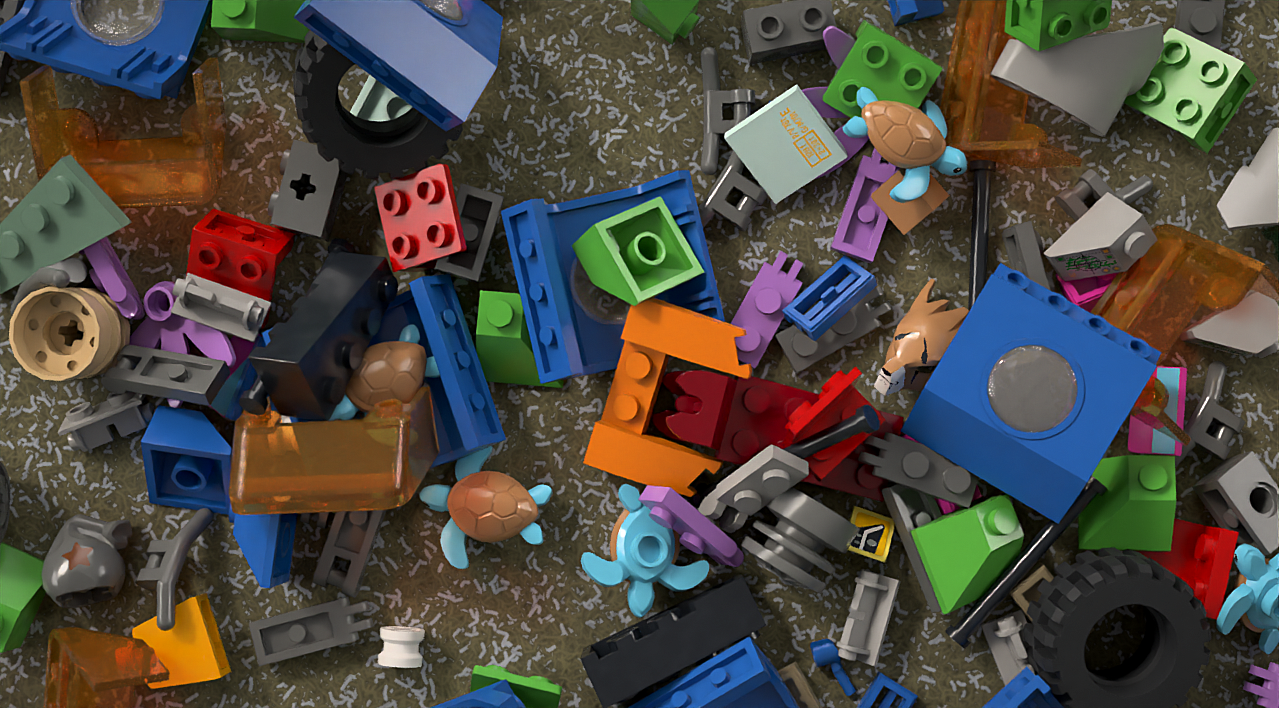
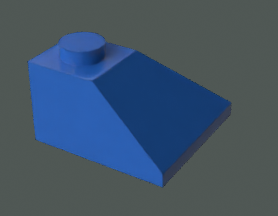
(186, 461)
(266, 544)

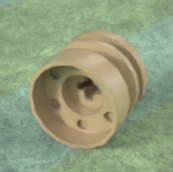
(47, 337)

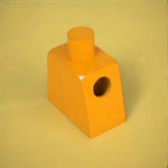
(191, 648)

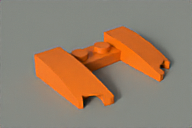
(620, 437)

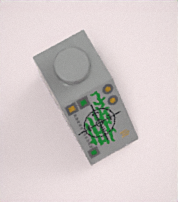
(1101, 241)
(1242, 331)

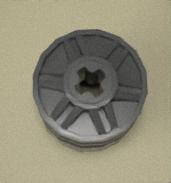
(800, 539)

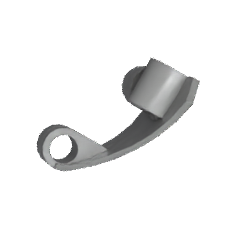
(1086, 74)
(1254, 191)

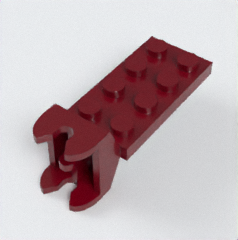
(750, 414)

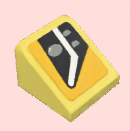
(874, 534)

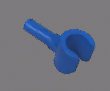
(826, 653)

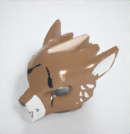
(919, 341)

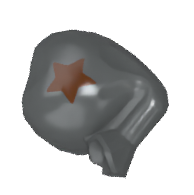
(85, 561)

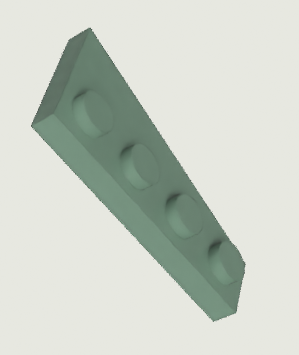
(55, 222)

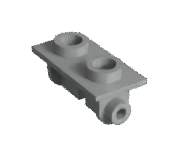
(219, 307)
(91, 423)
(868, 617)
(1007, 644)

